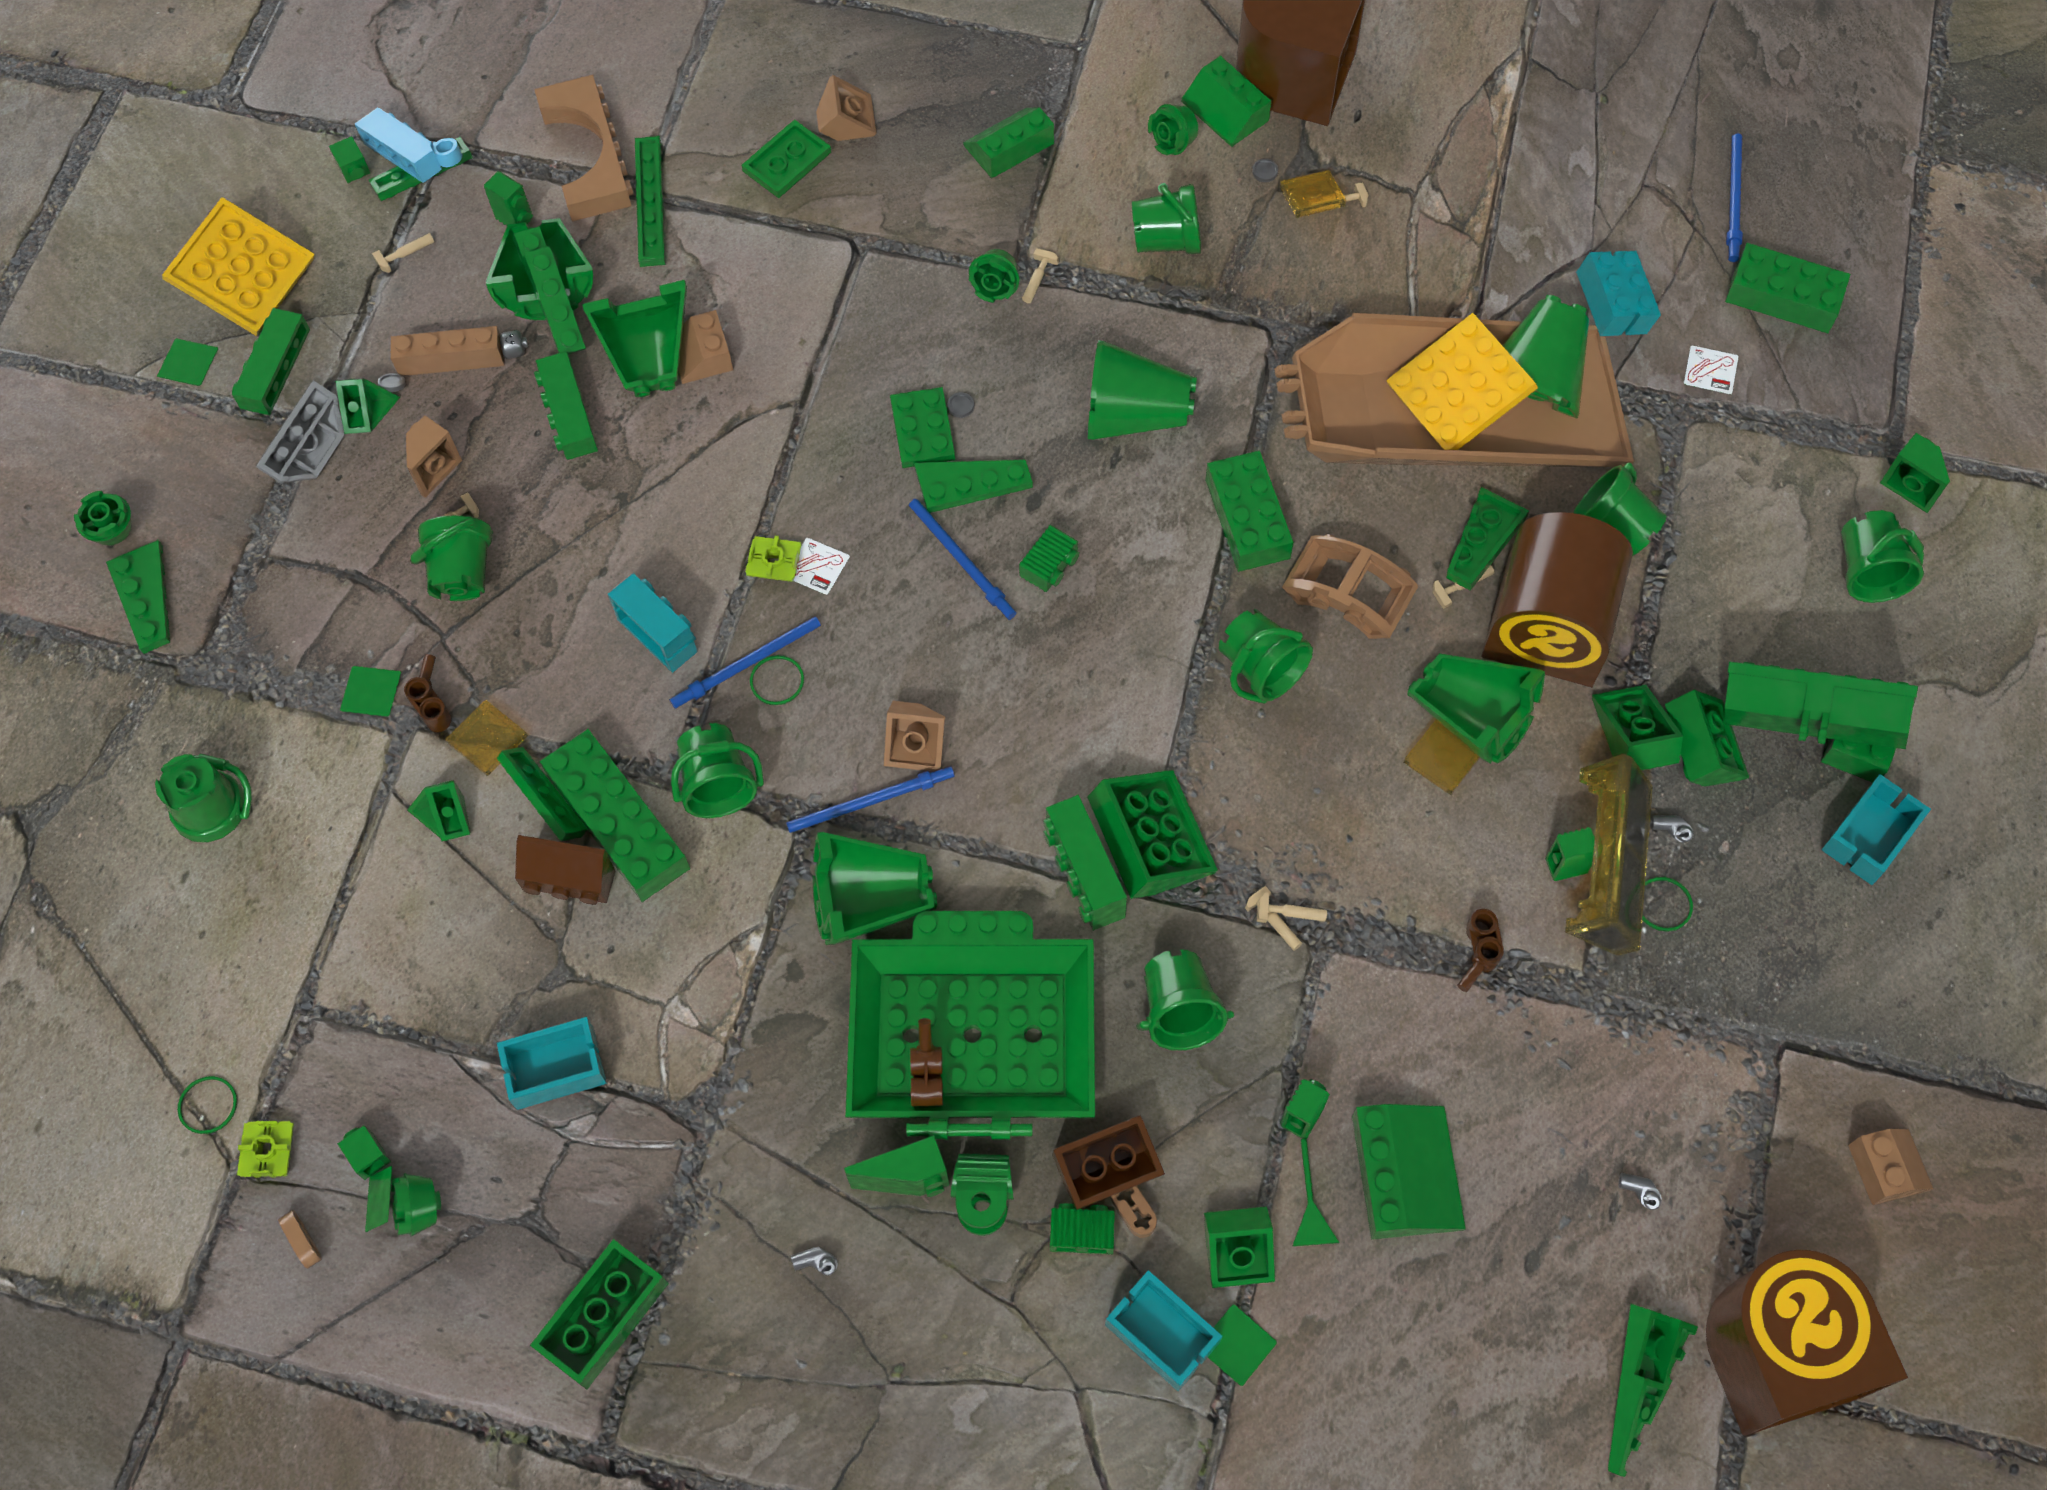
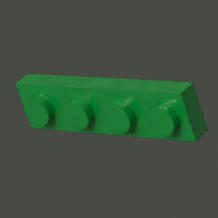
(397, 180)
(542, 794)

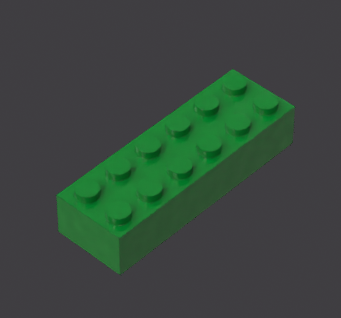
(615, 815)

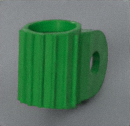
(982, 1179)

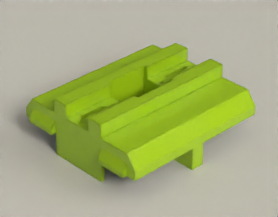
(766, 548)
(255, 1135)

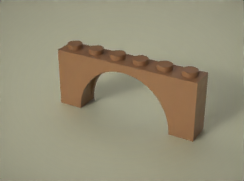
(603, 186)

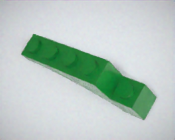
(549, 289)

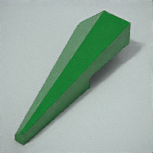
(1649, 1355)

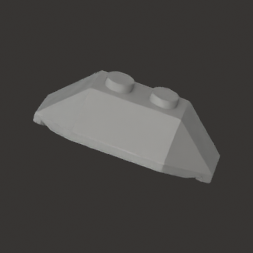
(305, 438)

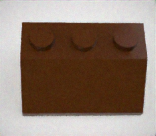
(563, 870)
(1107, 1162)

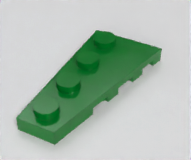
(965, 482)
(1484, 537)
(143, 594)

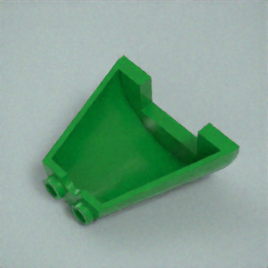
(511, 285)
(643, 337)
(1553, 352)
(1136, 394)
(1480, 701)
(866, 886)

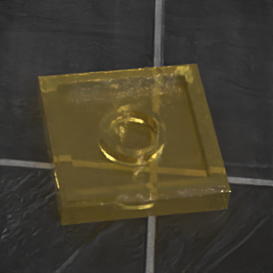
(1312, 193)
(484, 736)
(1441, 758)

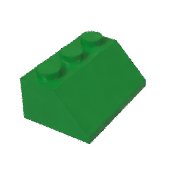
(1227, 101)
(1011, 140)
(1708, 743)

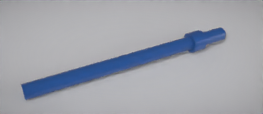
(1735, 236)
(993, 594)
(697, 689)
(924, 780)

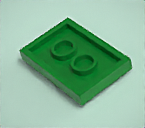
(786, 158)
(922, 427)

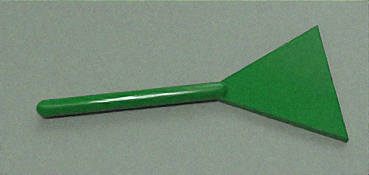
(1313, 1226)

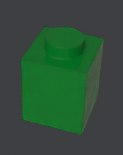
(349, 159)
(363, 1152)

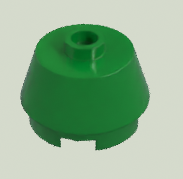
(1173, 128)
(994, 275)
(103, 518)
(414, 1204)

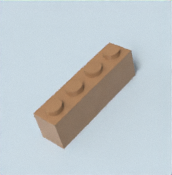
(447, 351)

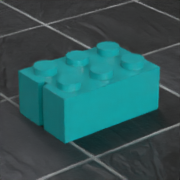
(1618, 293)
(653, 622)
(1875, 830)
(551, 1063)
(1163, 1330)

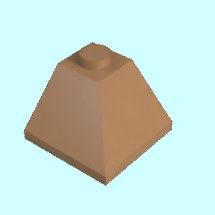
(845, 111)
(913, 737)

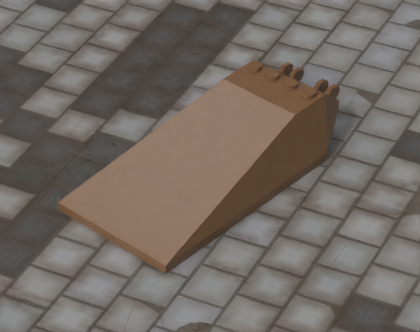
(1360, 420)

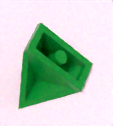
(362, 404)
(442, 810)

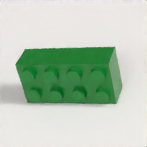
(1788, 288)
(1249, 511)
(1085, 863)
(599, 1314)

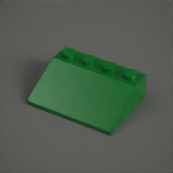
(1151, 832)
(1407, 1170)

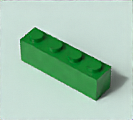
(270, 361)
(566, 406)

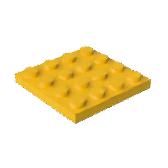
(238, 266)
(1461, 384)

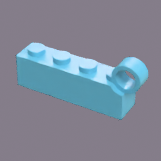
(405, 146)

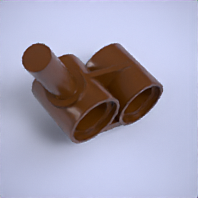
(429, 702)
(1482, 940)
(926, 1069)

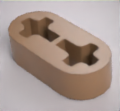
(1128, 1216)
(300, 1239)

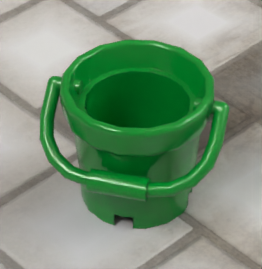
(1167, 221)
(1623, 506)
(454, 555)
(1880, 558)
(1266, 655)
(714, 773)
(201, 798)
(1182, 1003)

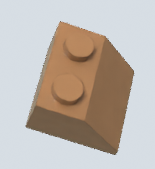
(703, 348)
(430, 454)
(1889, 1165)

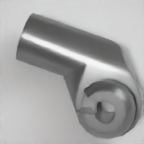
(1674, 825)
(1644, 1189)
(817, 1258)

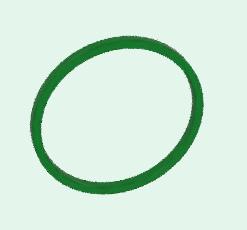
(772, 658)
(1689, 899)
(192, 1085)

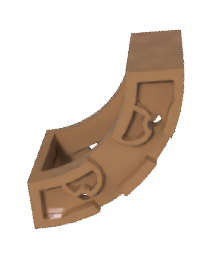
(1305, 591)

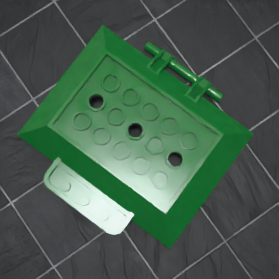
(982, 976)

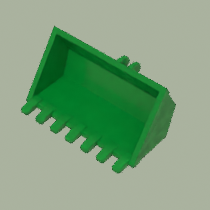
(1819, 704)

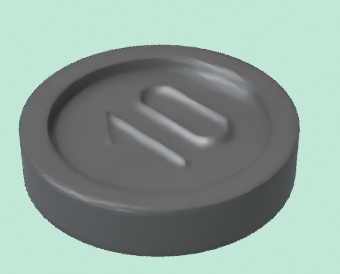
(1265, 170)
(392, 382)
(960, 405)

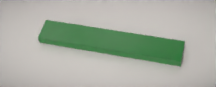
(649, 201)

